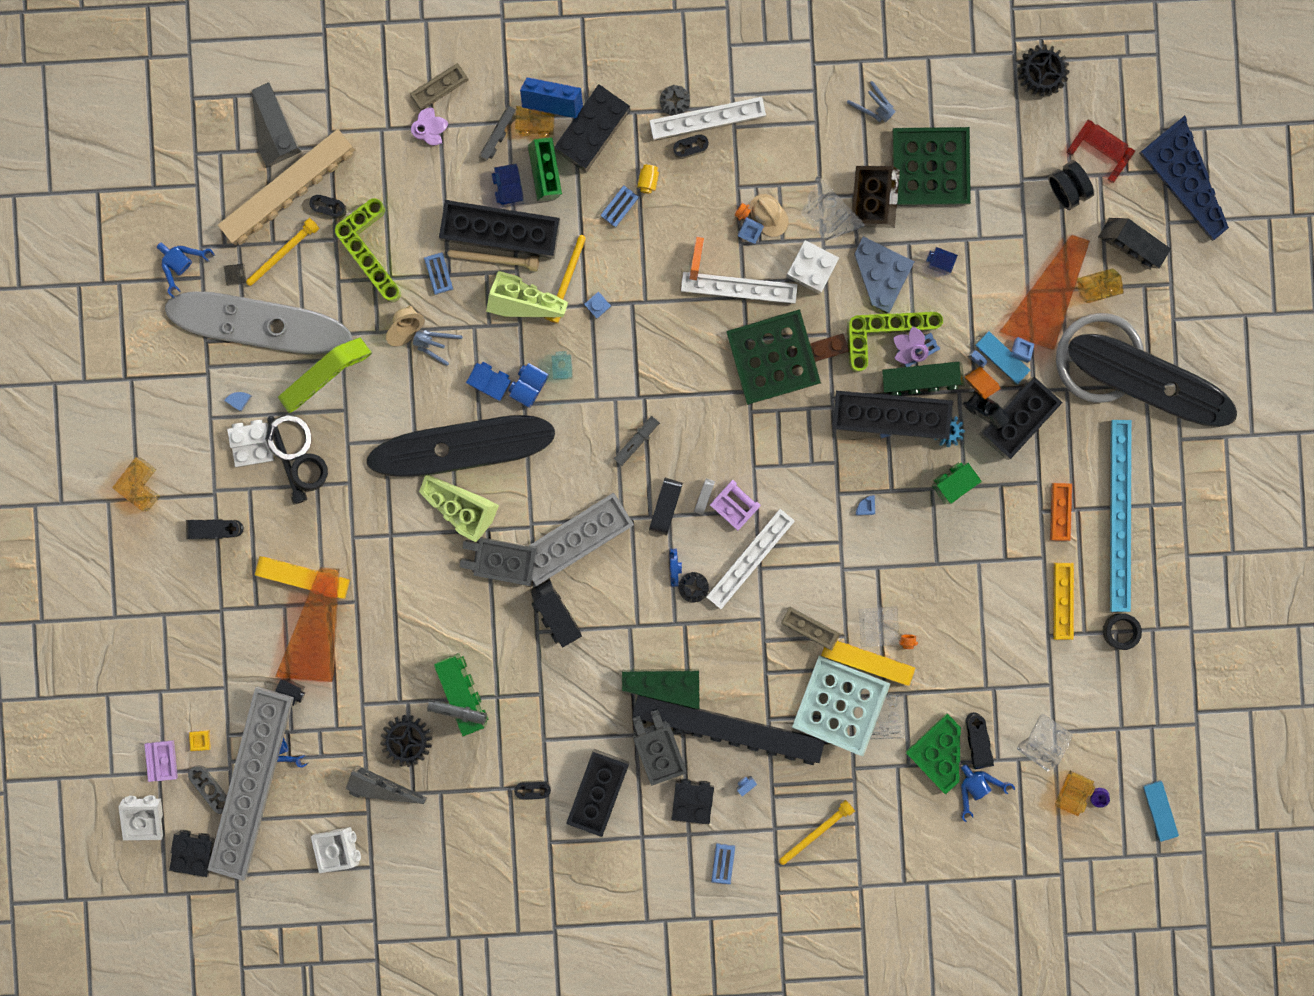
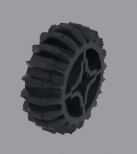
(1050, 73)
(398, 739)

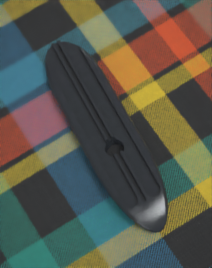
(1145, 379)
(469, 446)

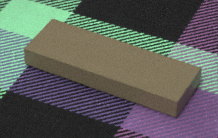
(439, 86)
(810, 628)

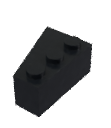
(1135, 242)
(554, 613)

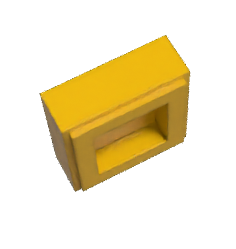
(199, 740)

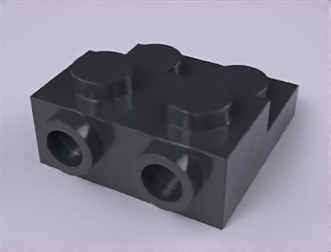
(692, 801)
(191, 853)

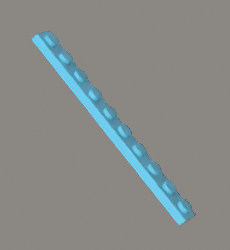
(1120, 516)

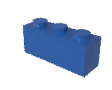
(551, 97)

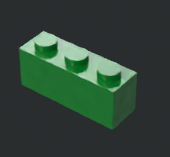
(544, 169)

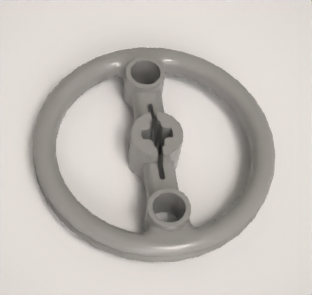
(1062, 354)

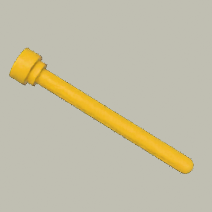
(308, 228)
(568, 274)
(844, 810)

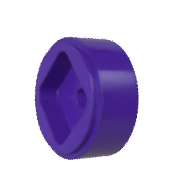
(1100, 797)

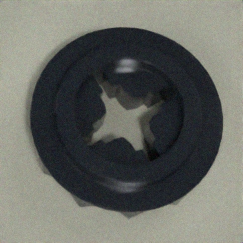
(698, 595)

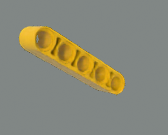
(293, 574)
(870, 662)

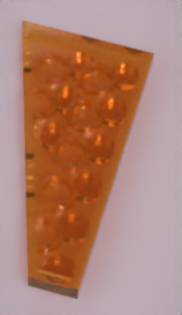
(1045, 305)
(313, 641)

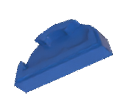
(675, 568)

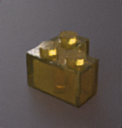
(132, 484)

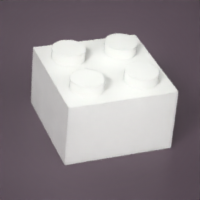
(812, 267)

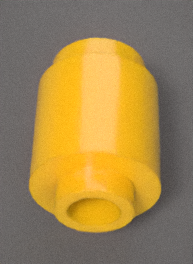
(648, 179)

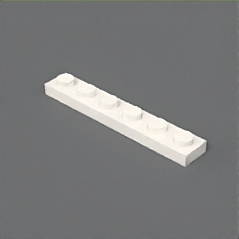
(707, 118)
(740, 288)
(750, 558)

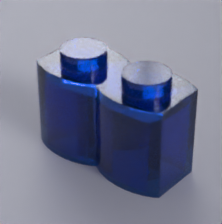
(509, 185)

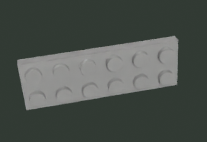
(579, 537)

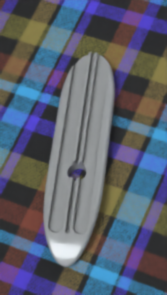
(250, 322)

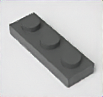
(498, 134)

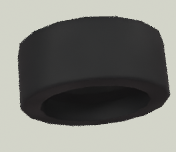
(308, 486)
(1137, 631)

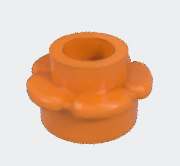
(742, 212)
(908, 641)

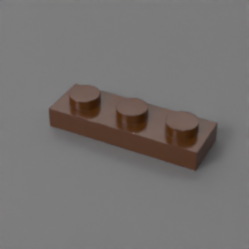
(825, 348)

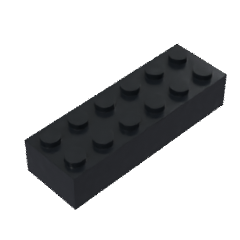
(499, 229)
(893, 415)

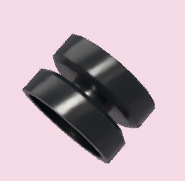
(1071, 185)

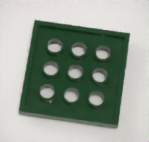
(961, 157)
(743, 356)

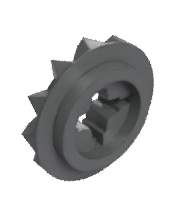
(668, 106)

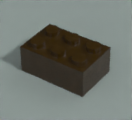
(876, 195)

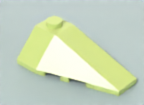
(516, 299)
(465, 510)

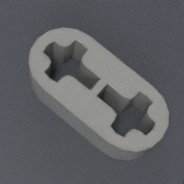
(704, 496)

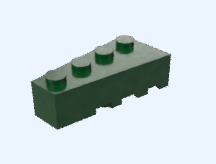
(923, 377)
(669, 685)

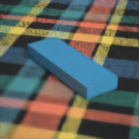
(1000, 356)
(1160, 811)

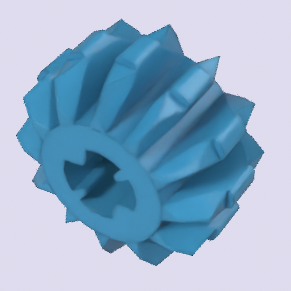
(955, 435)

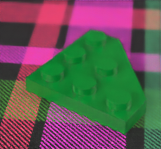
(939, 753)

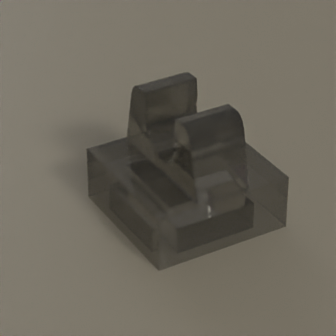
(235, 274)

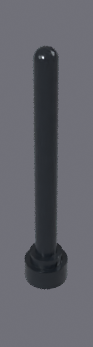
(297, 494)

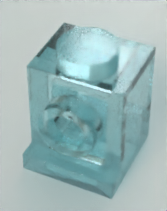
(562, 373)

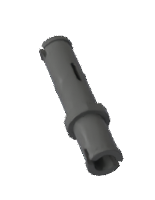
(641, 435)
(465, 714)

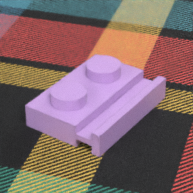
(161, 761)

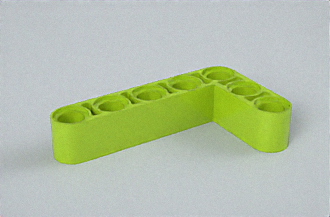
(365, 252)
(861, 334)
(323, 372)

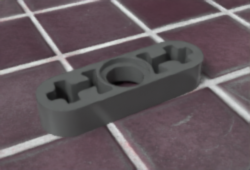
(205, 774)

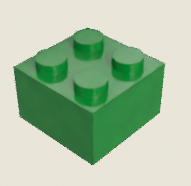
(956, 483)

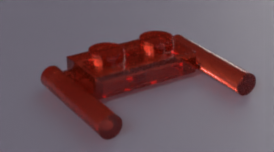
(1106, 144)

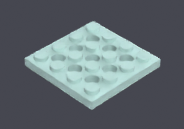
(811, 703)

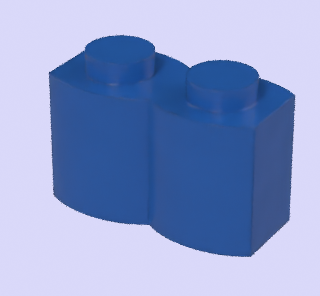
(488, 381)
(528, 385)

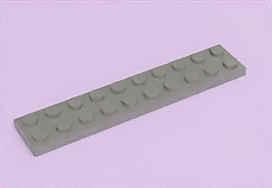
(250, 783)

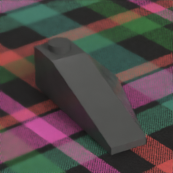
(273, 131)
(371, 785)

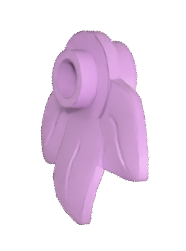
(432, 127)
(909, 344)

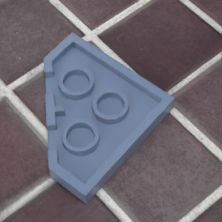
(881, 272)

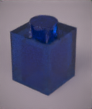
(941, 260)

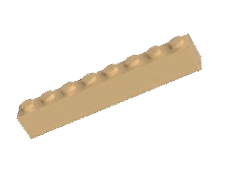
(286, 188)

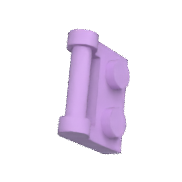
(731, 510)

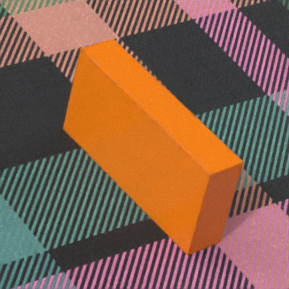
(696, 258)
(982, 383)

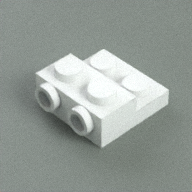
(249, 443)
(141, 818)
(335, 850)

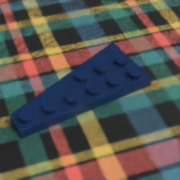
(1183, 171)

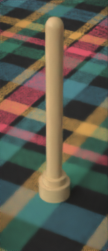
(531, 263)

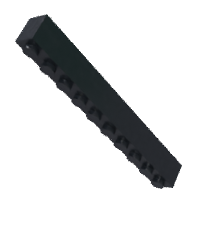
(732, 729)

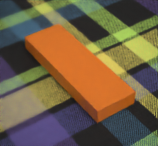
(1061, 511)

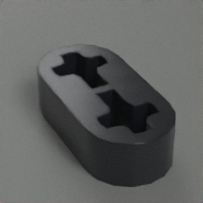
(692, 150)
(329, 202)
(532, 794)

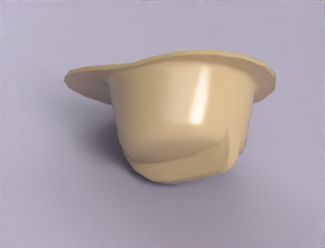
(770, 214)
(404, 327)

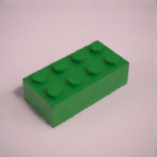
(459, 689)

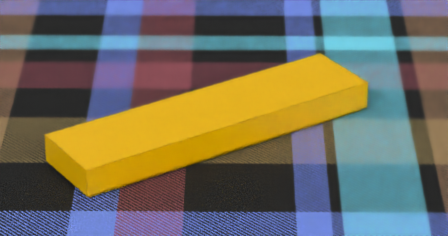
(1063, 601)

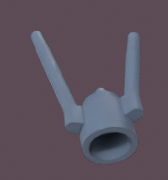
(885, 109)
(423, 341)

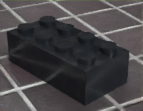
(592, 128)
(1026, 414)
(597, 792)

